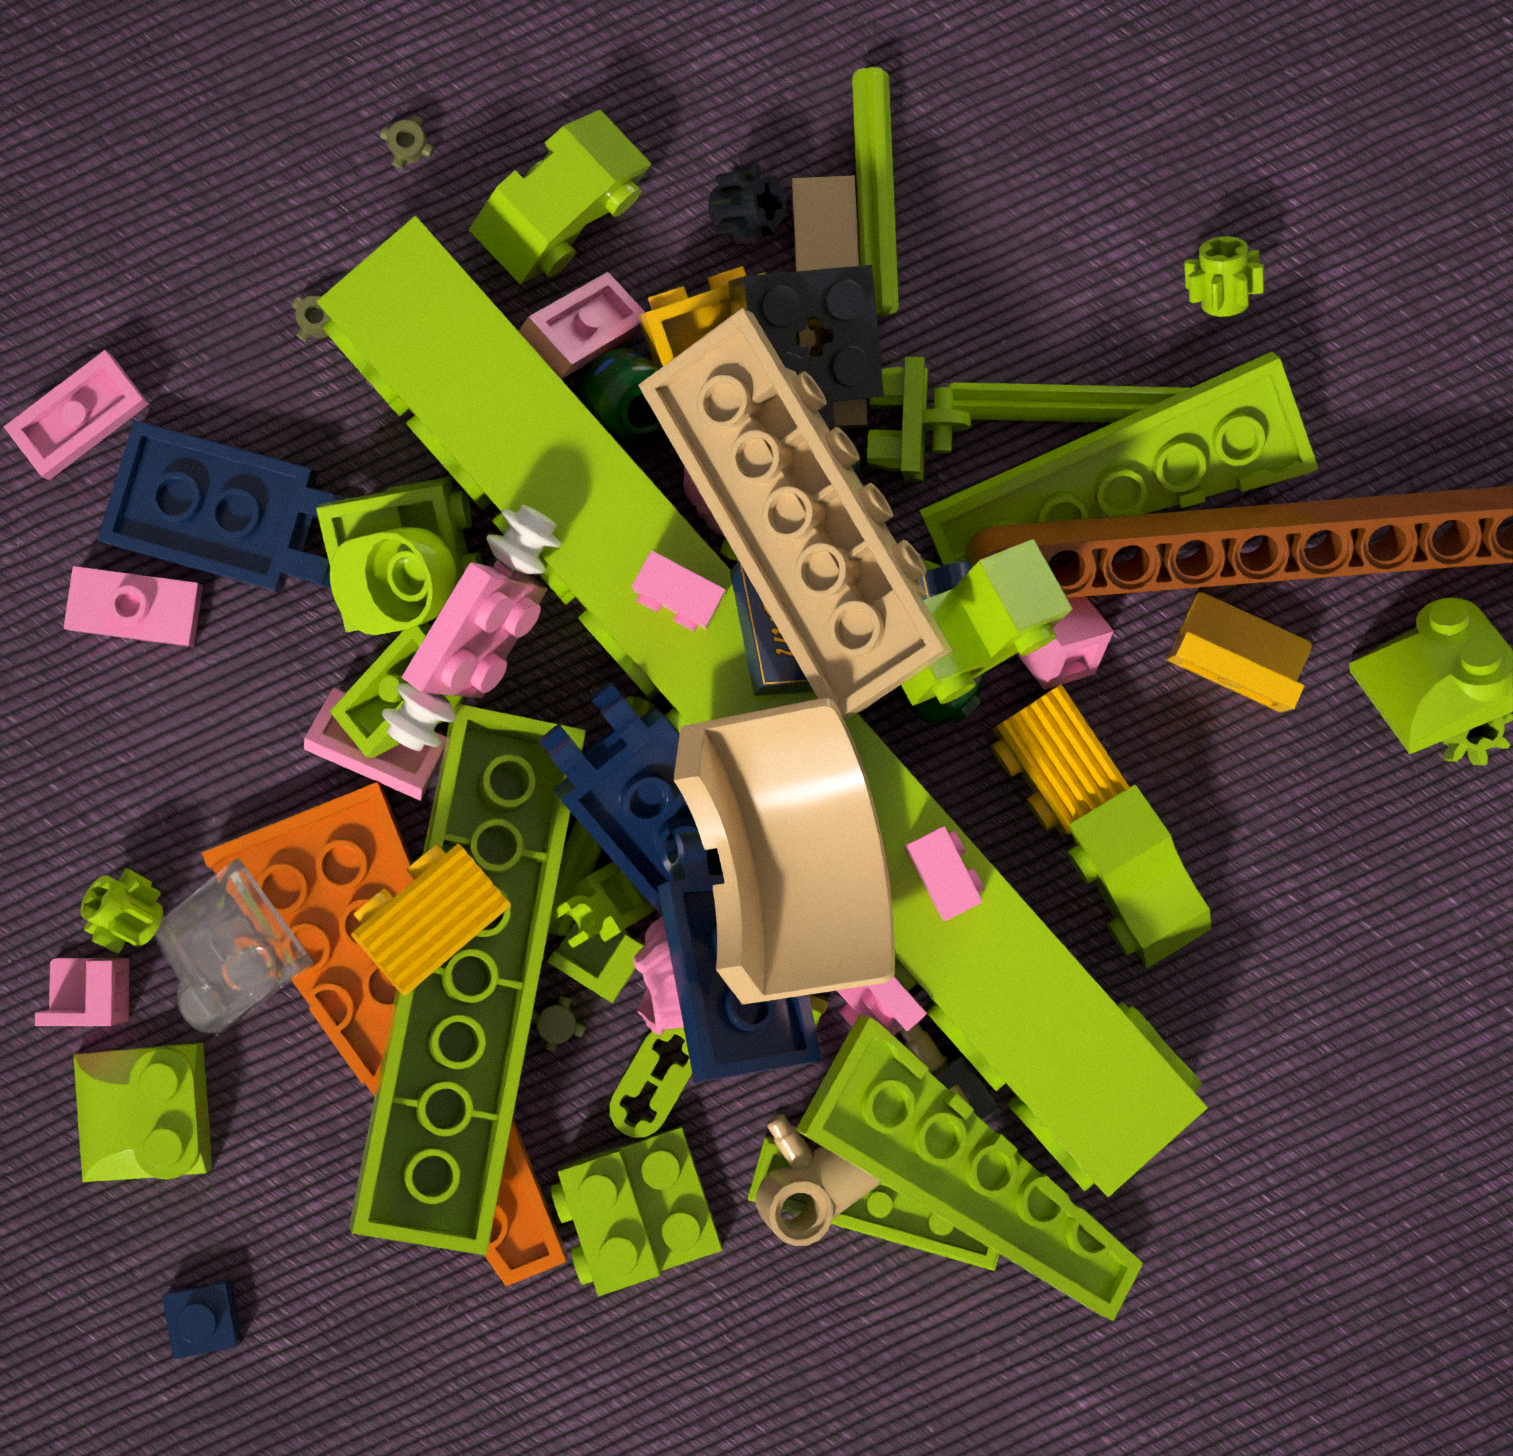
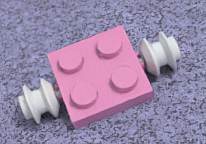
(474, 630)

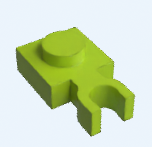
(604, 904)

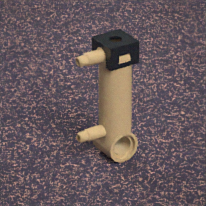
(829, 1179)

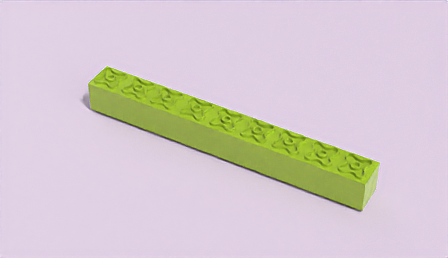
(512, 435)

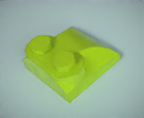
(1440, 675)
(143, 1113)

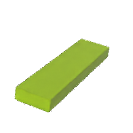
(885, 1216)

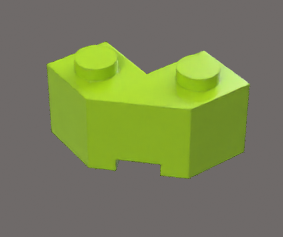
(582, 178)
(991, 614)

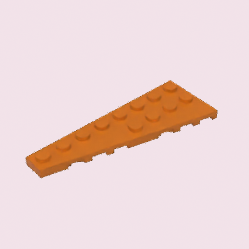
(317, 876)

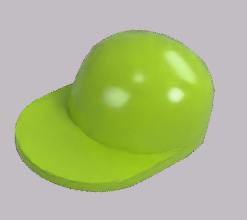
(392, 579)

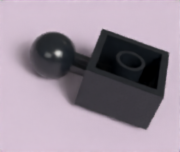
(840, 312)

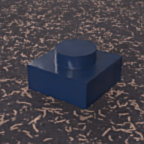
(202, 1318)

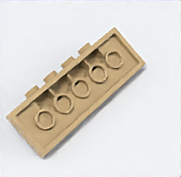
(798, 514)

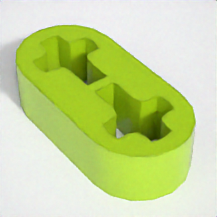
(638, 1074)

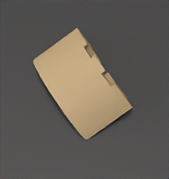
(796, 851)

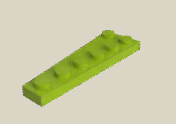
(1196, 444)
(930, 1146)

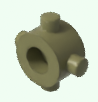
(407, 142)
(309, 318)
(557, 1023)

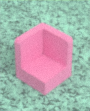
(1075, 650)
(87, 992)

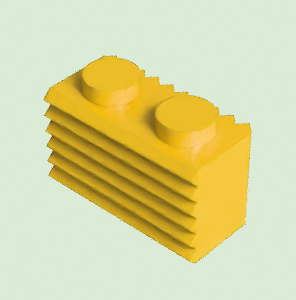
(1057, 759)
(429, 917)

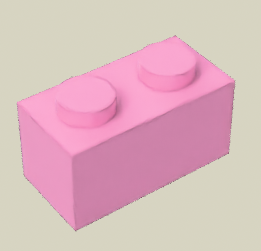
(679, 591)
(943, 872)

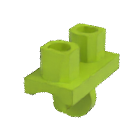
(905, 448)

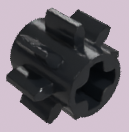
(747, 204)

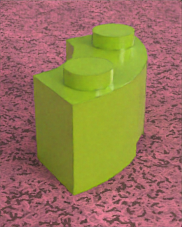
(1139, 877)

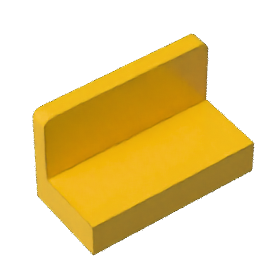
(1241, 652)

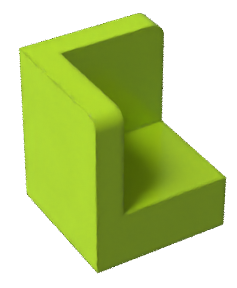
(599, 964)

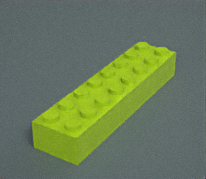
(464, 1030)

